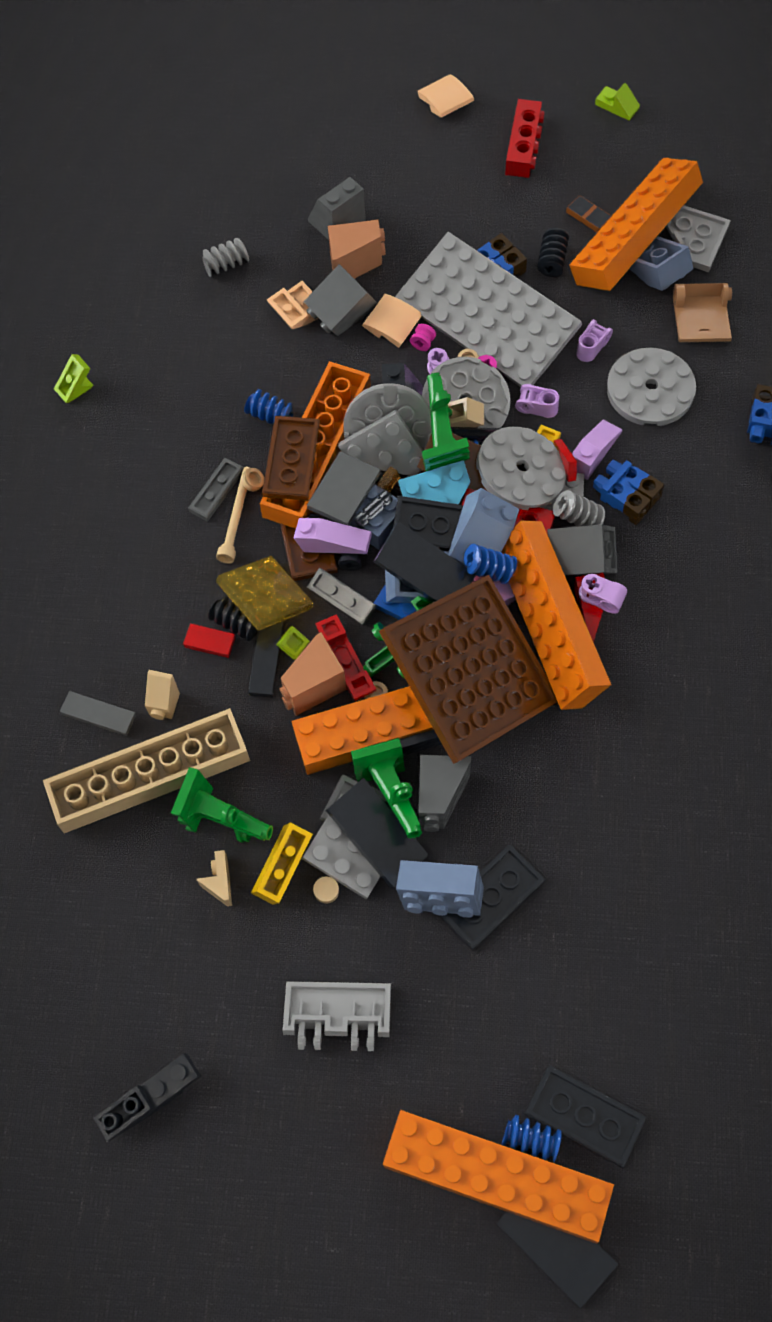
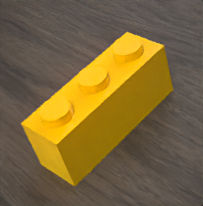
(281, 863)

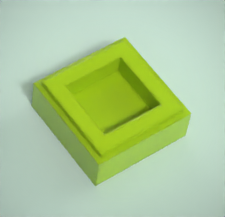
(293, 642)

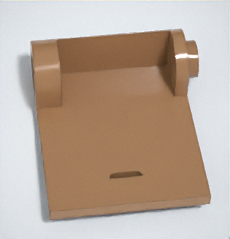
(702, 312)

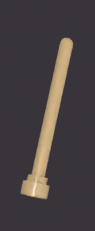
(227, 552)

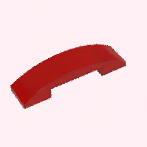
(356, 679)

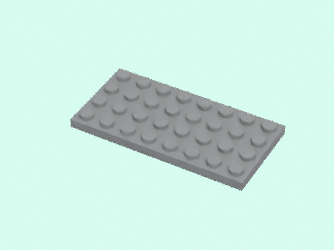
(489, 310)

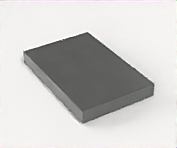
(343, 489)

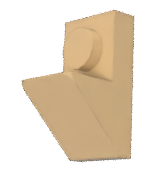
(218, 885)

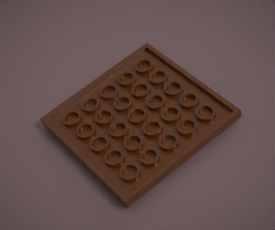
(469, 667)

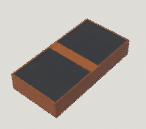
(588, 213)

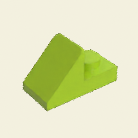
(618, 102)
(73, 379)

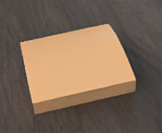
(446, 95)
(291, 305)
(392, 319)

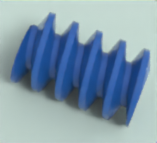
(265, 408)
(489, 562)
(532, 1138)

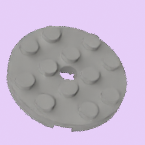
(479, 382)
(383, 399)
(653, 406)
(519, 446)

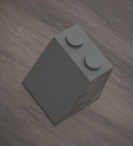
(339, 206)
(339, 302)
(585, 549)
(440, 789)

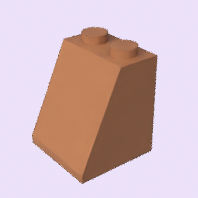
(356, 246)
(312, 677)

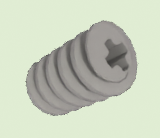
(224, 256)
(578, 509)

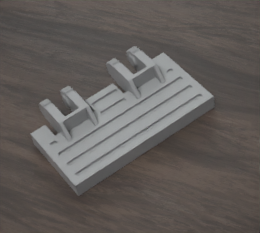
(336, 1008)

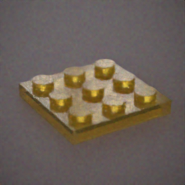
(264, 592)

